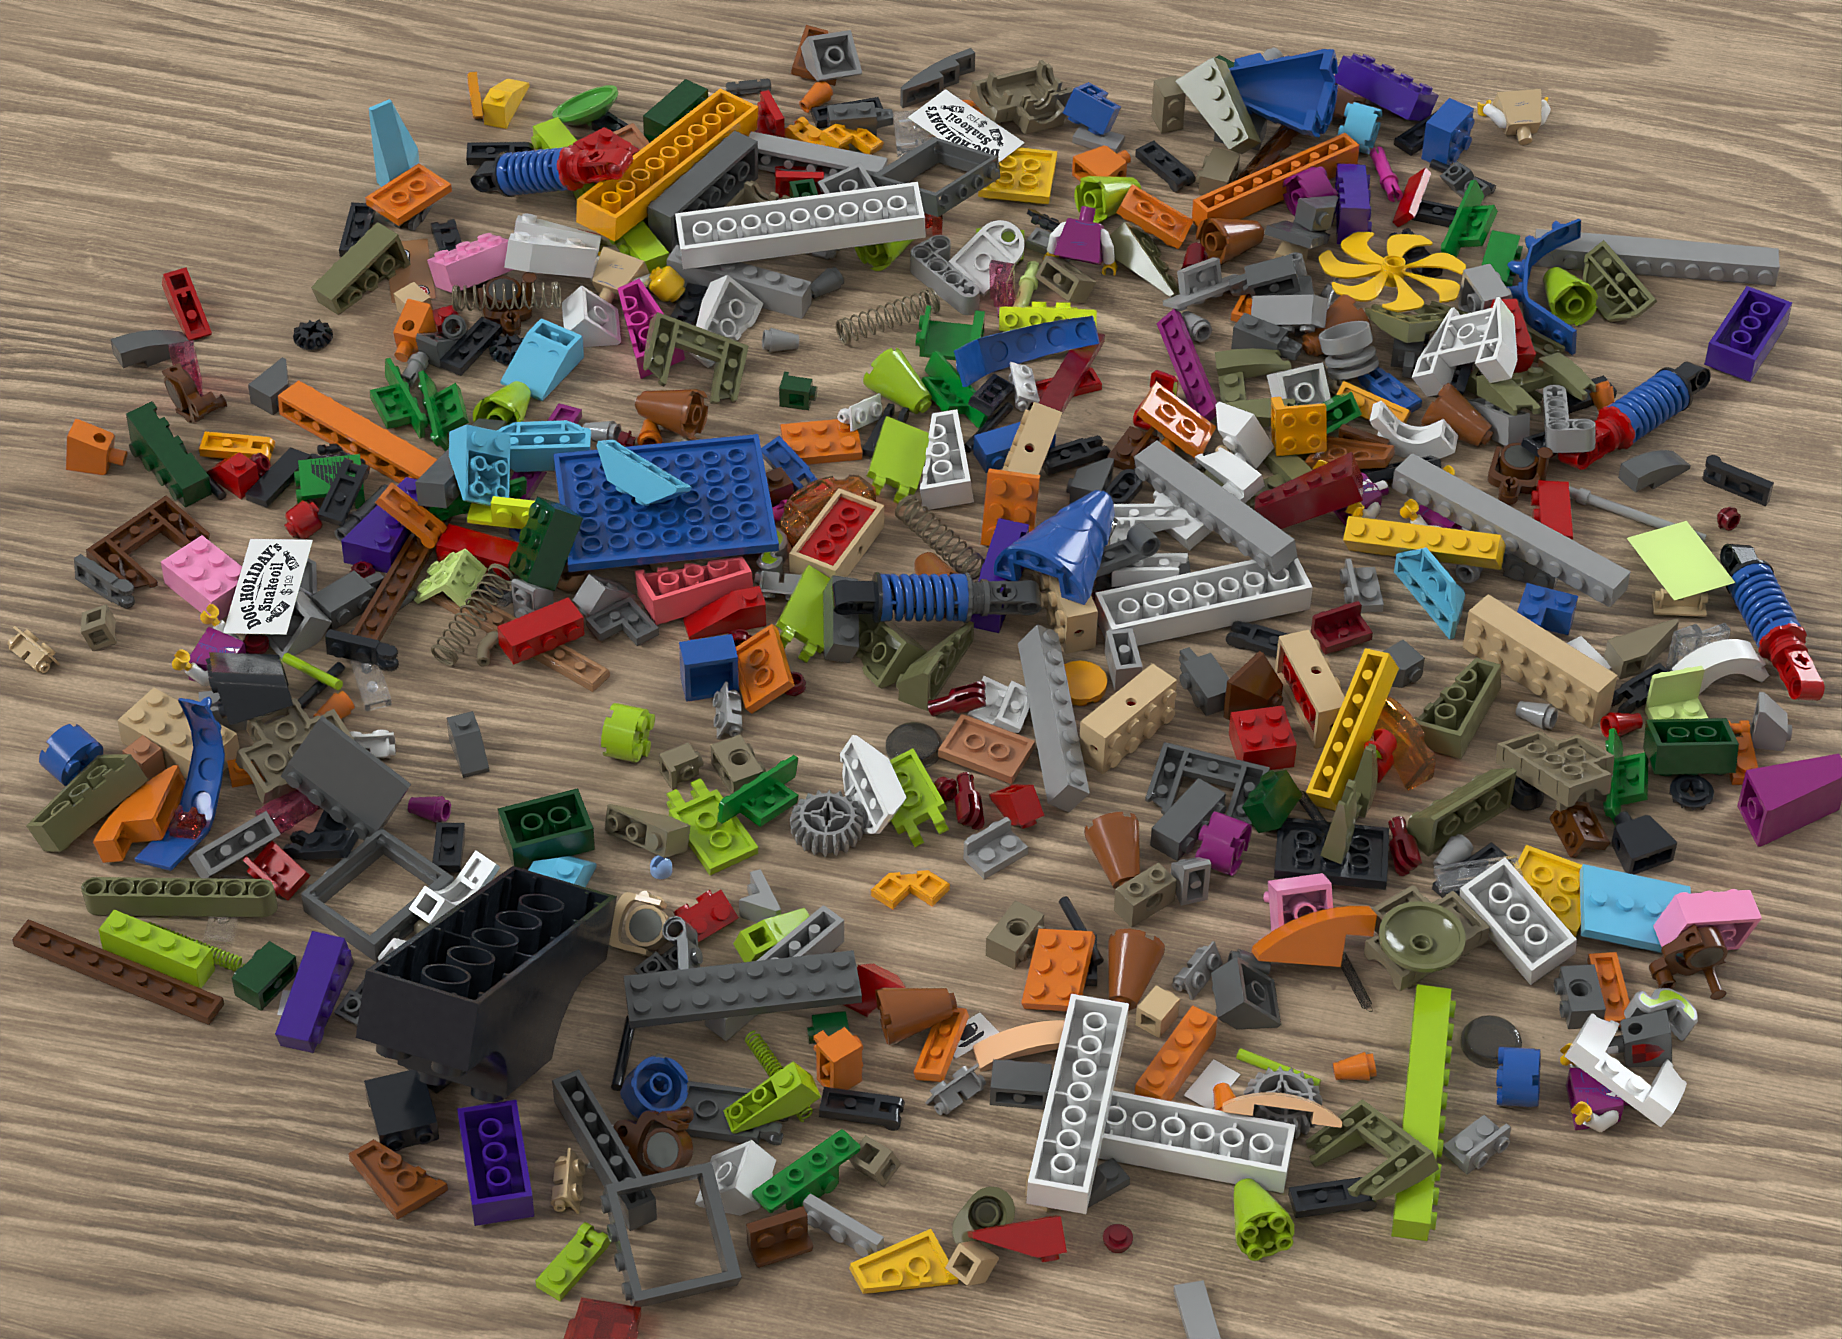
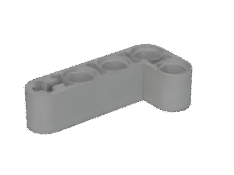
(931, 266)
(1562, 433)

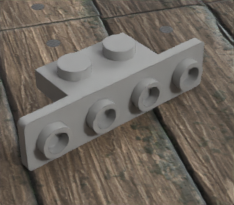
(1199, 283)

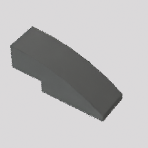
(145, 346)
(1652, 469)

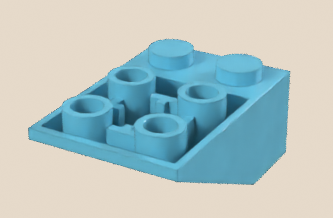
(545, 358)
(480, 463)

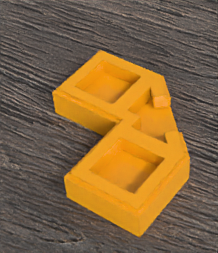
(475, 97)
(839, 137)
(897, 887)

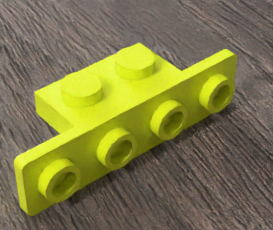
(1019, 317)
(501, 513)

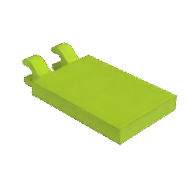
(898, 458)
(804, 614)
(922, 798)
(712, 842)

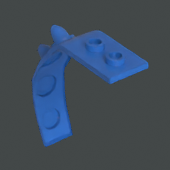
(1533, 313)
(1021, 345)
(201, 786)

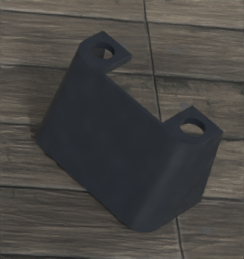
(248, 684)

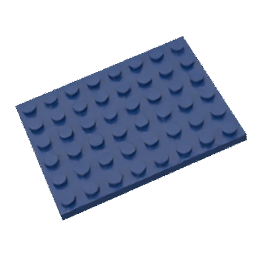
(719, 517)

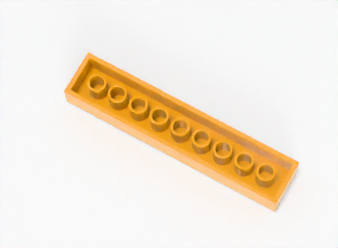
(620, 204)

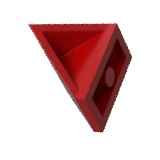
(870, 979)

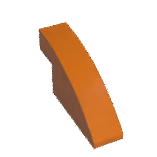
(141, 816)
(1316, 936)

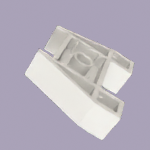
(551, 248)
(1475, 337)

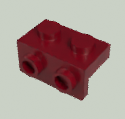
(1340, 628)

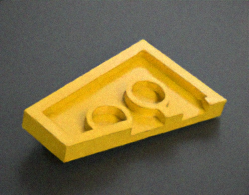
(905, 1265)

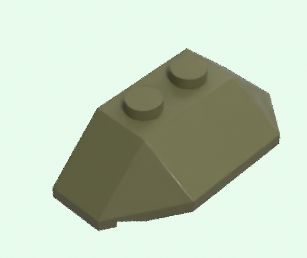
(1618, 289)

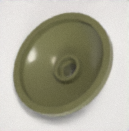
(1424, 927)

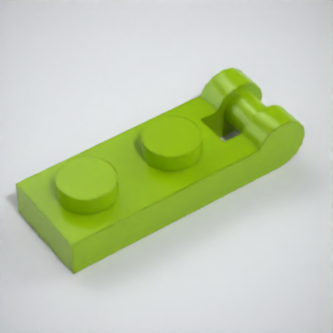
(572, 1262)

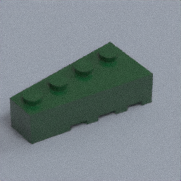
(166, 456)

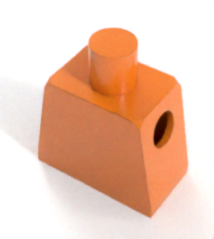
(1100, 162)
(414, 319)
(92, 449)

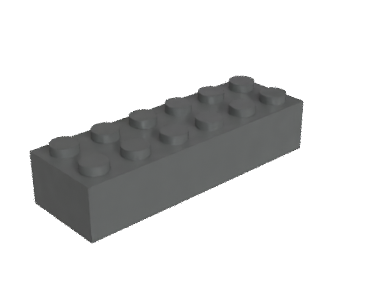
(705, 186)

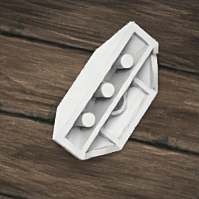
(871, 782)

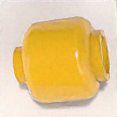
(666, 284)

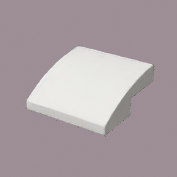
(1005, 705)

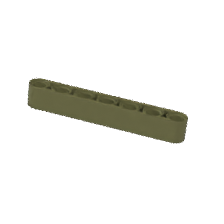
(180, 896)

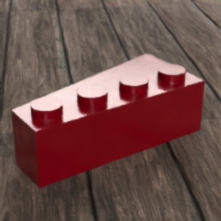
(1313, 493)

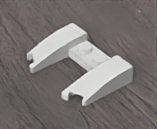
(1239, 480)
(1158, 566)
(1653, 1101)

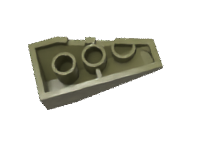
(1140, 254)
(885, 650)
(932, 670)

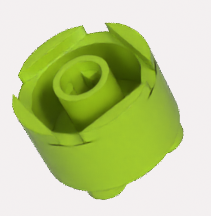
(627, 733)

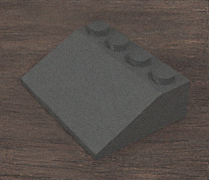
(345, 779)

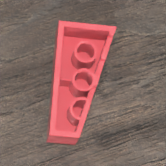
(682, 591)

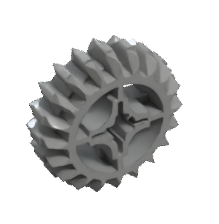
(810, 823)
(1287, 1083)

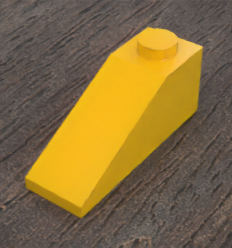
(503, 102)

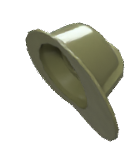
(984, 1209)

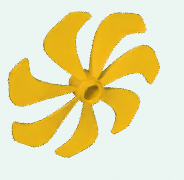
(1390, 270)

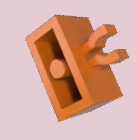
(838, 1059)

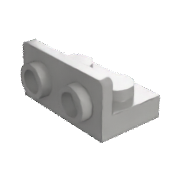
(1361, 586)
(993, 848)
(1477, 1144)

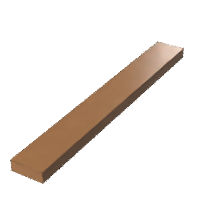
(560, 659)

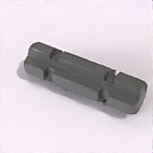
(748, 86)

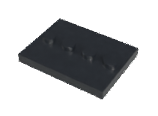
(1301, 845)

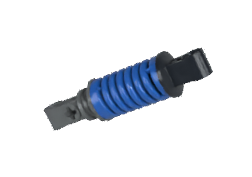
(933, 597)

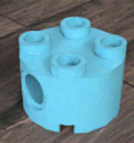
(1361, 125)

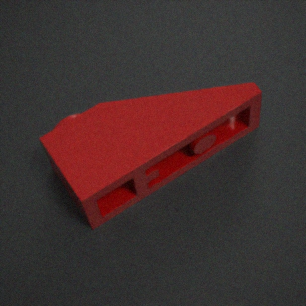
(185, 304)
(734, 611)
(1032, 1237)

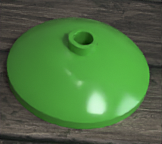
(587, 106)

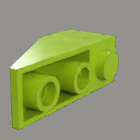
(764, 935)
(774, 1099)

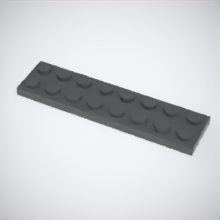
(742, 989)

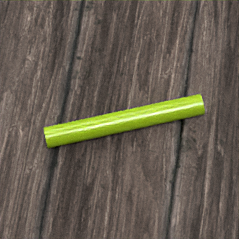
(312, 671)
(1264, 1063)

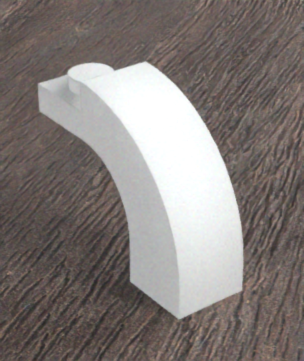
(1423, 441)
(1725, 658)
(475, 874)

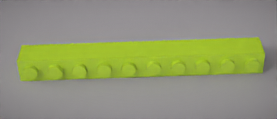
(638, 241)
(1424, 1104)

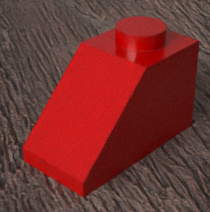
(235, 474)
(1018, 804)

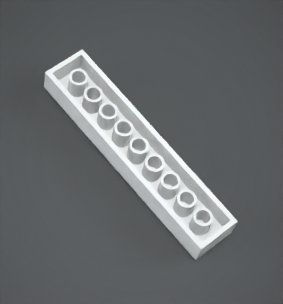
(800, 225)

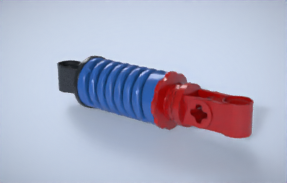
(550, 170)
(1642, 411)
(1771, 621)

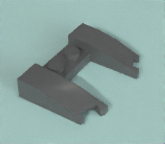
(1180, 762)

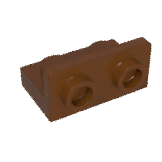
(1130, 445)
(1579, 829)
(779, 1237)

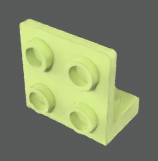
(454, 576)
(1676, 695)

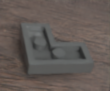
(623, 616)

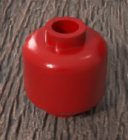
(303, 520)

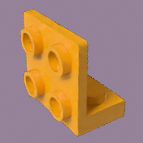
(1298, 428)

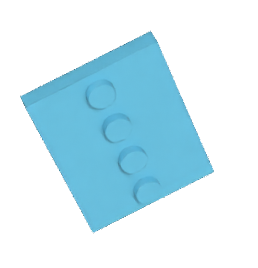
(1623, 906)

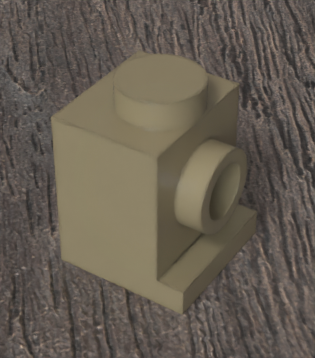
(98, 627)
(680, 764)
(875, 1161)

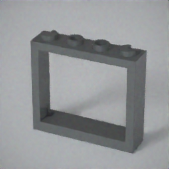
(980, 167)
(349, 868)
(718, 1223)

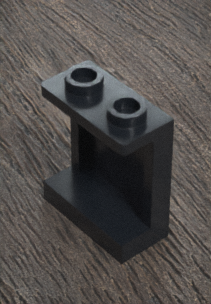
(401, 1110)

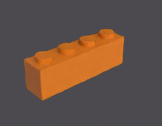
(1178, 1056)

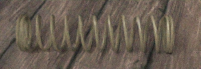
(456, 297)
(840, 333)
(913, 512)
(449, 652)

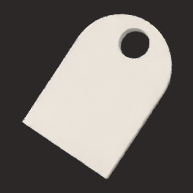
(985, 246)

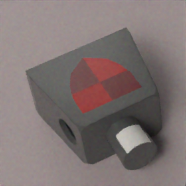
(1644, 1040)

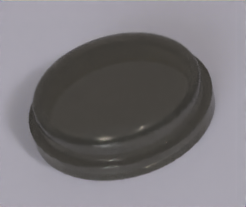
(916, 736)
(1483, 1038)

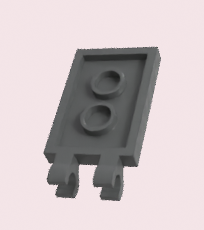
(1297, 234)
(709, 1118)

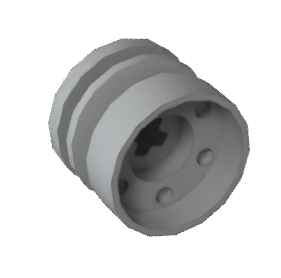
(1348, 350)

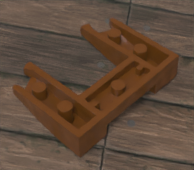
(161, 517)

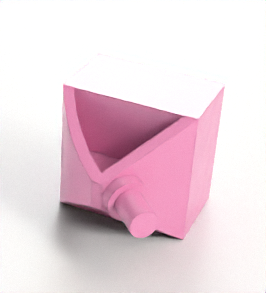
(1297, 897)

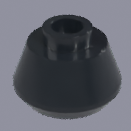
(1526, 796)

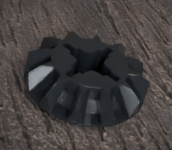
(316, 340)
(499, 351)
(1701, 789)

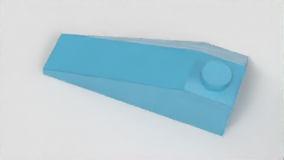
(392, 143)

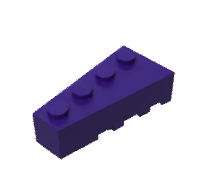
(1353, 203)
(1004, 535)
(378, 536)
(314, 992)

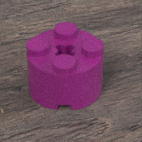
(1307, 184)
(1224, 842)

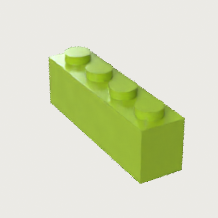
(157, 948)

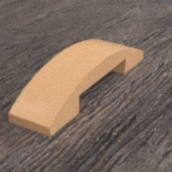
(1018, 1042)
(1245, 1105)

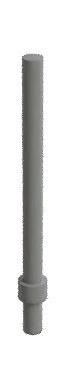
(1584, 496)

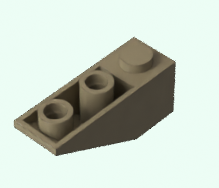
(1637, 650)
(648, 830)

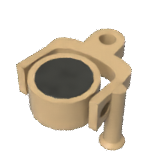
(642, 924)

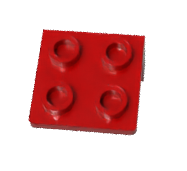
(769, 116)
(783, 178)

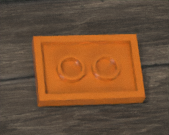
(408, 194)
(1154, 217)
(1176, 420)
(822, 441)
(1011, 498)
(763, 669)
(1057, 968)

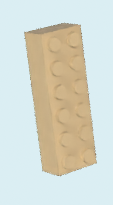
(1540, 661)

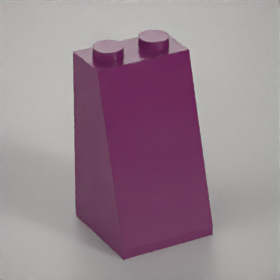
(1790, 796)

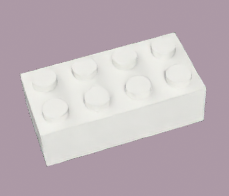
(1519, 921)

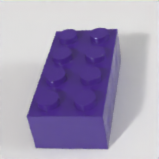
(1385, 87)
(1748, 333)
(495, 1162)

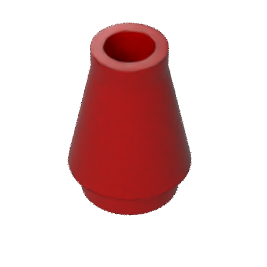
(1621, 722)

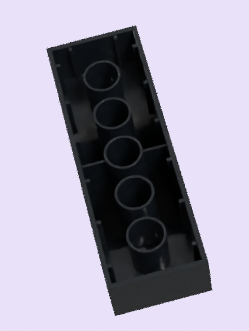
(487, 983)

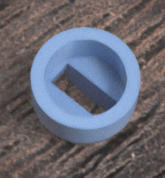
(663, 869)

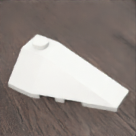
(727, 311)

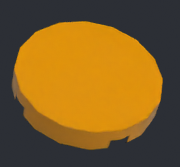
(1085, 682)

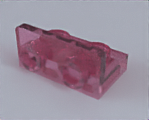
(1002, 284)
(186, 355)
(288, 810)

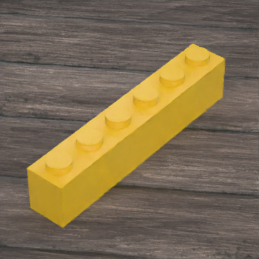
(1445, 544)
(1352, 728)

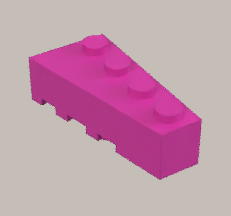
(638, 310)

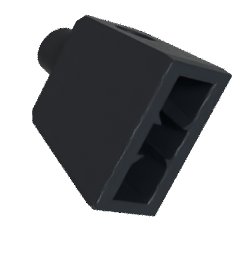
(1641, 843)

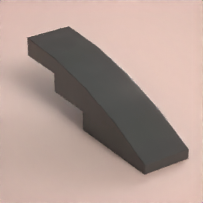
(936, 77)

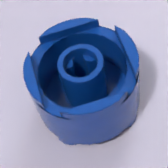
(69, 752)
(655, 1072)
(1518, 1077)

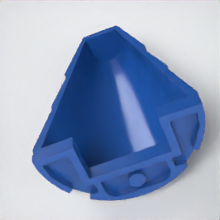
(1291, 90)
(1064, 546)

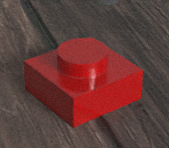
(440, 314)

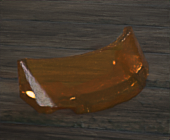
(809, 501)
(1411, 757)

